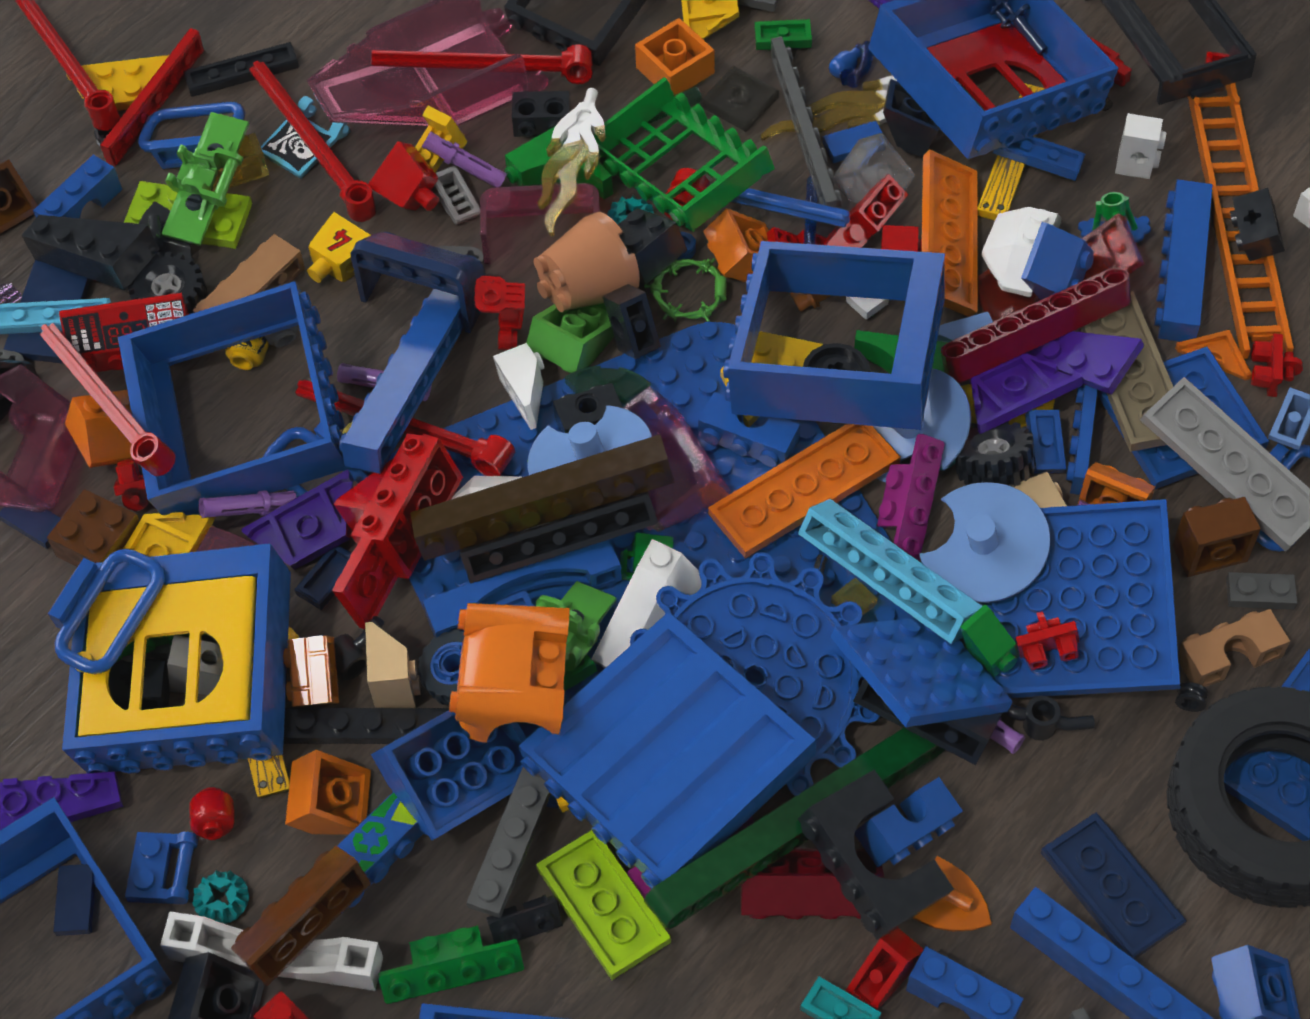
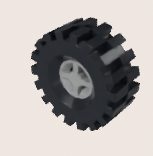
(170, 276)
(997, 455)

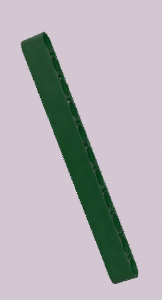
(777, 832)

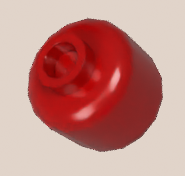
(211, 812)

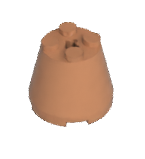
(586, 264)

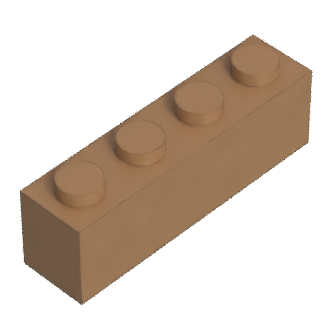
(268, 267)

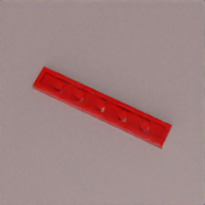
(152, 97)

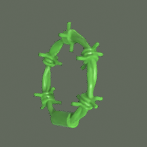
(705, 310)

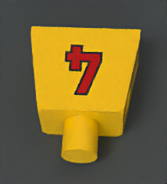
(332, 249)

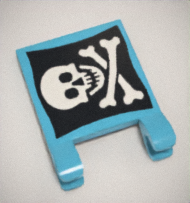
(290, 151)

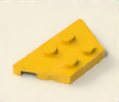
(709, 15)
(123, 78)
(779, 351)
(168, 534)

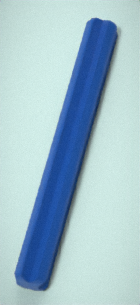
(794, 207)

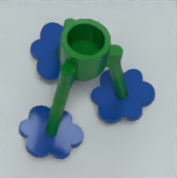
(1109, 206)

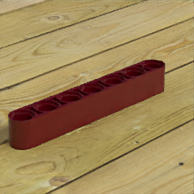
(1036, 324)

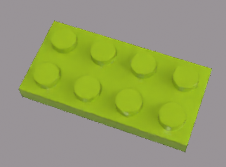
(224, 226)
(603, 904)

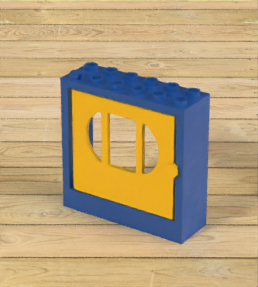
(200, 595)

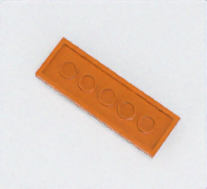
(952, 227)
(784, 494)

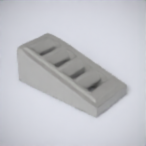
(449, 176)

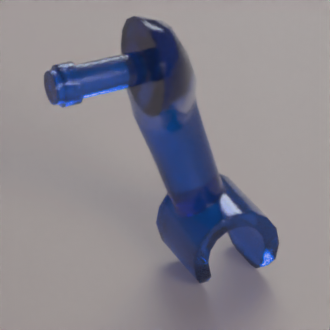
(852, 76)

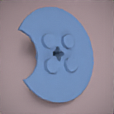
(945, 418)
(585, 439)
(995, 542)

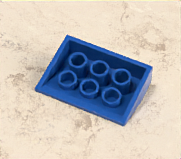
(447, 775)

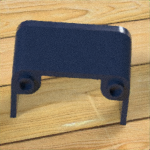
(417, 264)

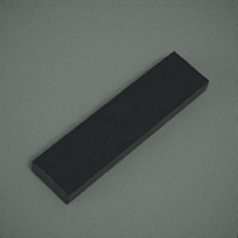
(236, 69)

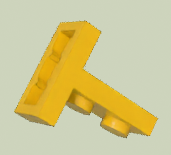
(444, 127)

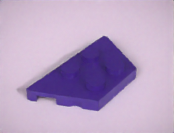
(1017, 388)
(306, 524)

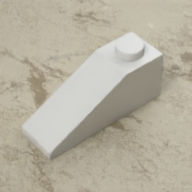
(522, 379)

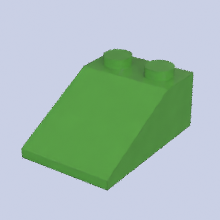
(570, 337)

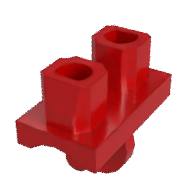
(1277, 365)
(130, 485)
(1046, 636)

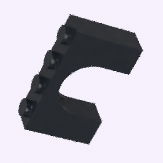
(879, 901)

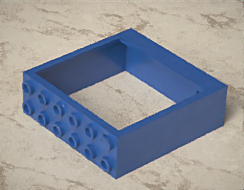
(835, 394)
(153, 402)
(43, 843)

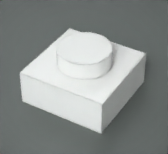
(866, 306)

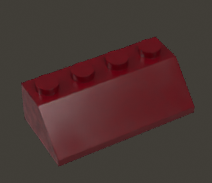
(799, 888)

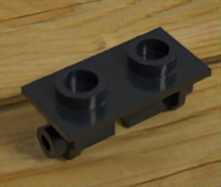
(537, 917)

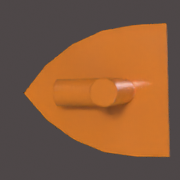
(959, 910)

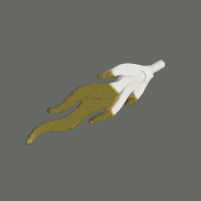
(846, 105)
(568, 158)

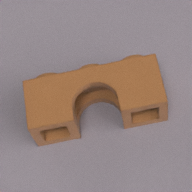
(1254, 635)

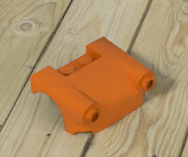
(510, 667)

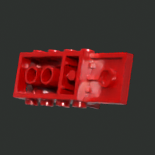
(382, 524)

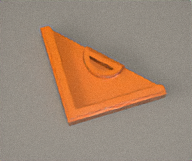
(1223, 349)

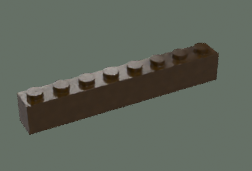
(541, 497)

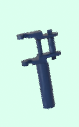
(1020, 23)

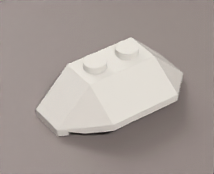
(1011, 245)

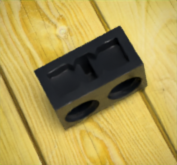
(538, 111)

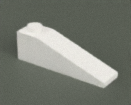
(638, 606)

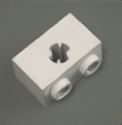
(1139, 146)

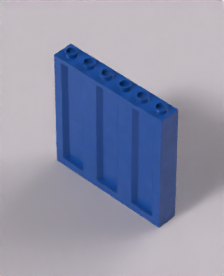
(667, 751)

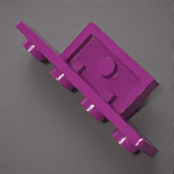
(910, 495)

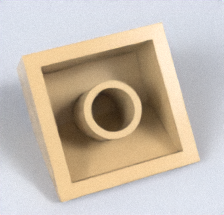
(390, 671)

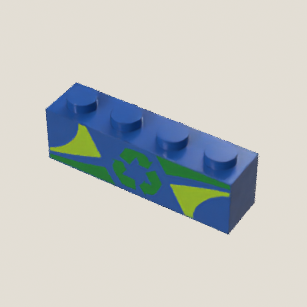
(382, 839)

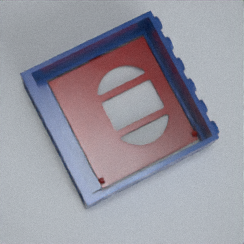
(944, 41)

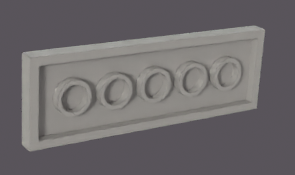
(1231, 461)

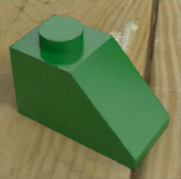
(989, 642)

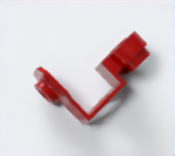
(508, 300)

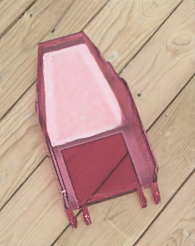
(369, 94)

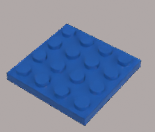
(1203, 371)
(920, 672)

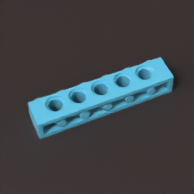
(888, 569)

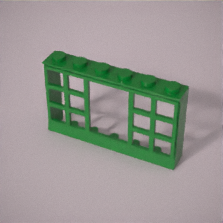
(750, 162)

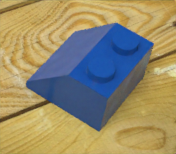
(1056, 261)
(1254, 985)

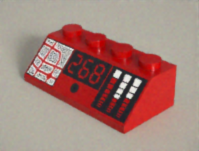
(97, 328)

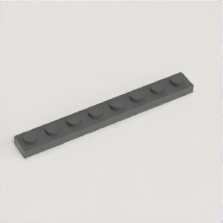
(802, 120)

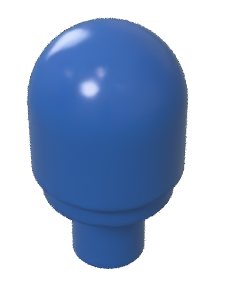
(843, 61)

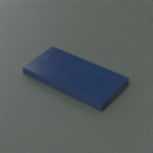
(46, 284)
(1113, 886)

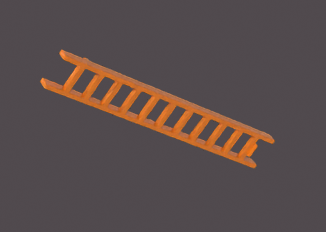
(1257, 333)

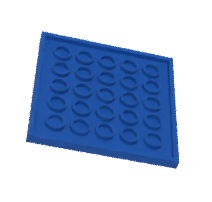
(1115, 581)

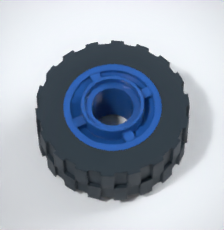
(437, 665)

